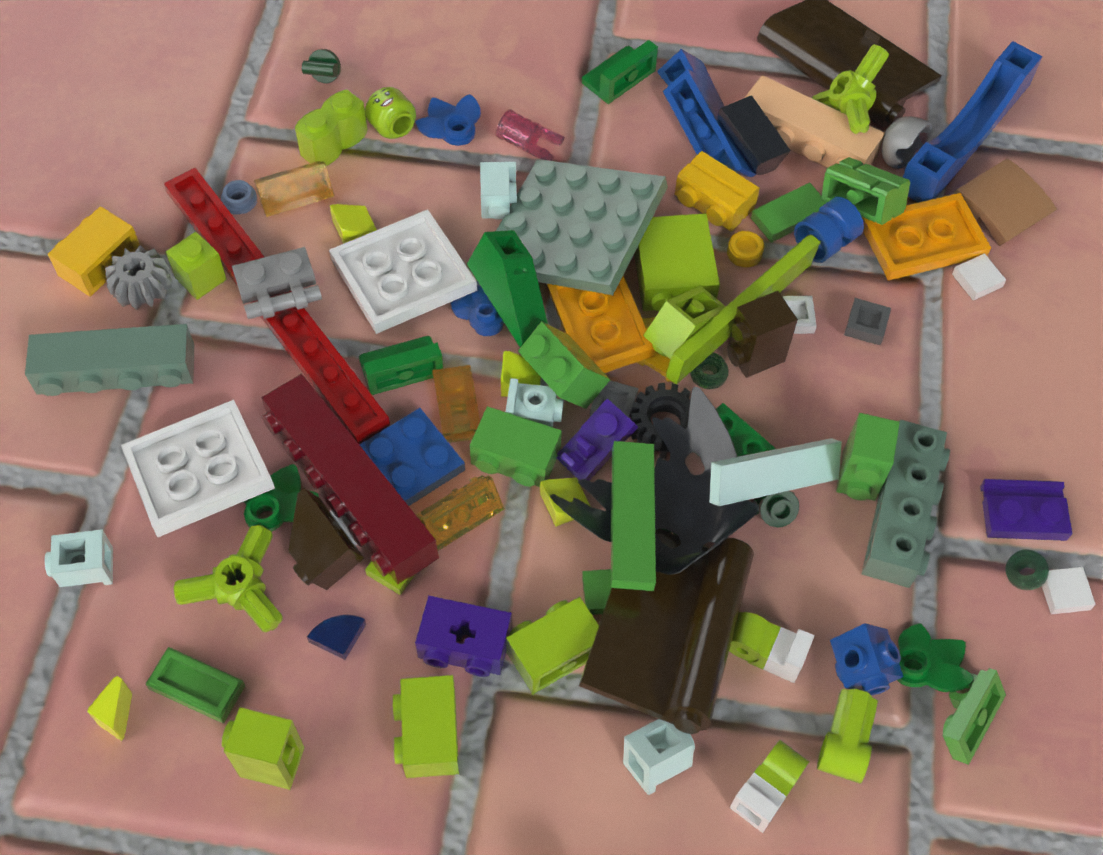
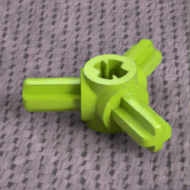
(853, 91)
(244, 595)

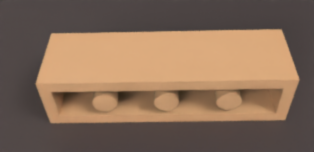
(814, 127)

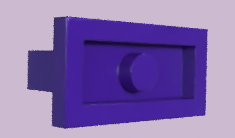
(594, 441)

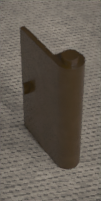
(828, 41)
(672, 644)

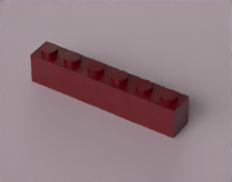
(350, 480)

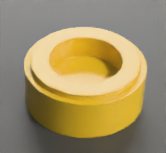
(745, 249)

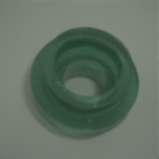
(712, 363)
(1024, 559)

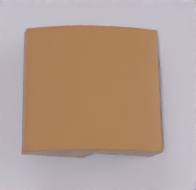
(1006, 200)

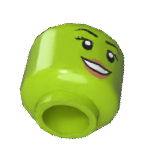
(390, 112)

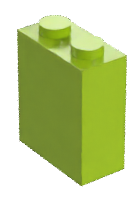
(674, 259)

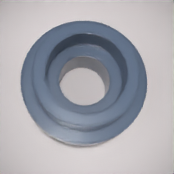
(239, 197)

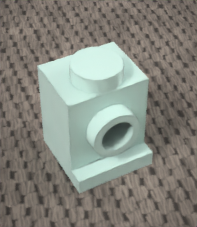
(497, 188)
(534, 403)
(80, 558)
(657, 753)

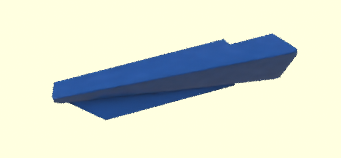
(696, 108)

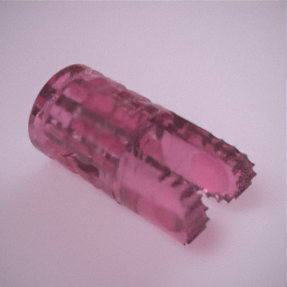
(525, 134)

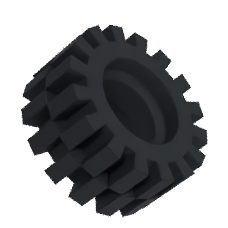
(658, 401)

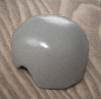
(902, 140)

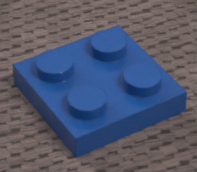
(414, 456)

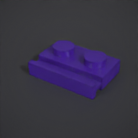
(1025, 510)

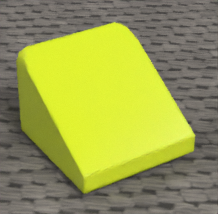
(351, 221)
(518, 368)
(565, 488)
(112, 708)

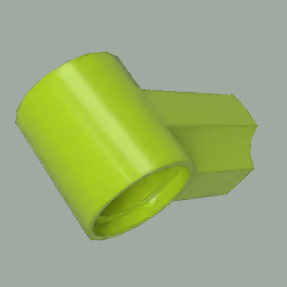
(846, 745)

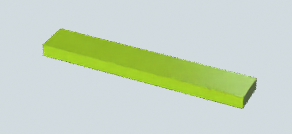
(719, 328)

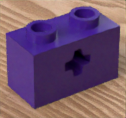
(446, 623)

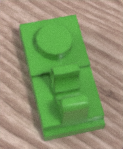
(974, 714)

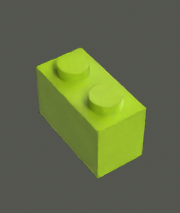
(681, 319)
(552, 644)
(428, 726)
(263, 747)

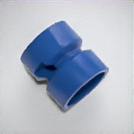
(833, 225)

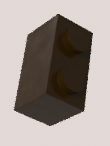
(761, 334)

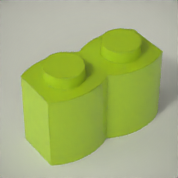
(331, 128)

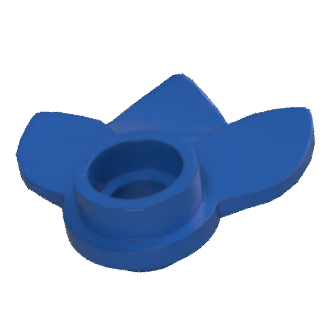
(451, 122)
(479, 311)

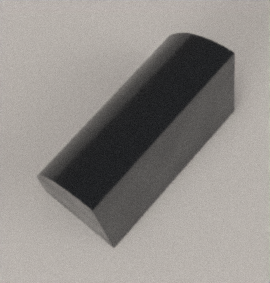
(754, 134)

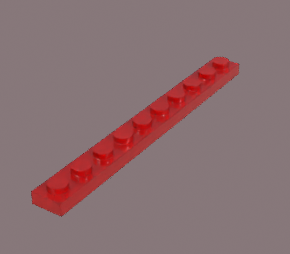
(292, 327)

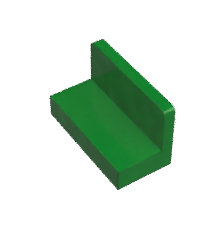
(622, 71)
(400, 364)

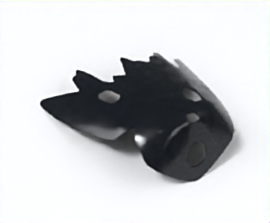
(680, 496)

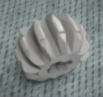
(138, 277)

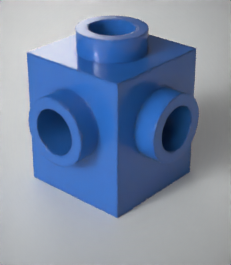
(866, 659)

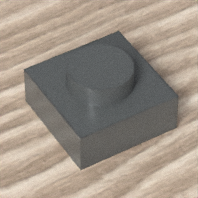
(867, 321)
(619, 394)

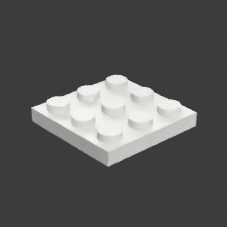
(402, 271)
(196, 468)

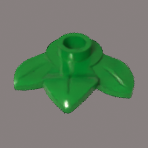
(279, 501)
(935, 661)

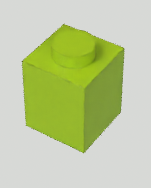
(196, 265)

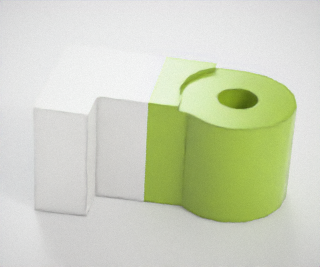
(770, 646)
(769, 786)

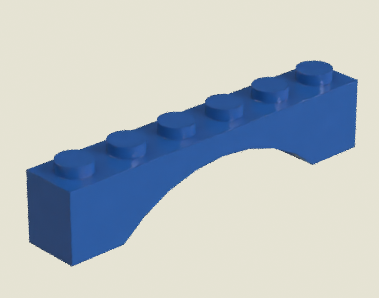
(947, 153)

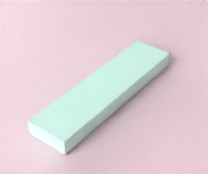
(774, 471)

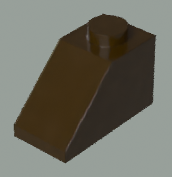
(320, 543)

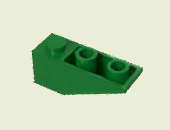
(509, 281)

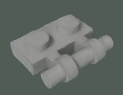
(275, 276)

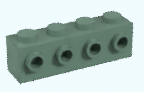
(110, 359)
(905, 506)

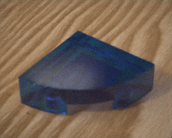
(337, 634)

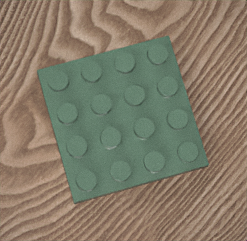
(583, 222)

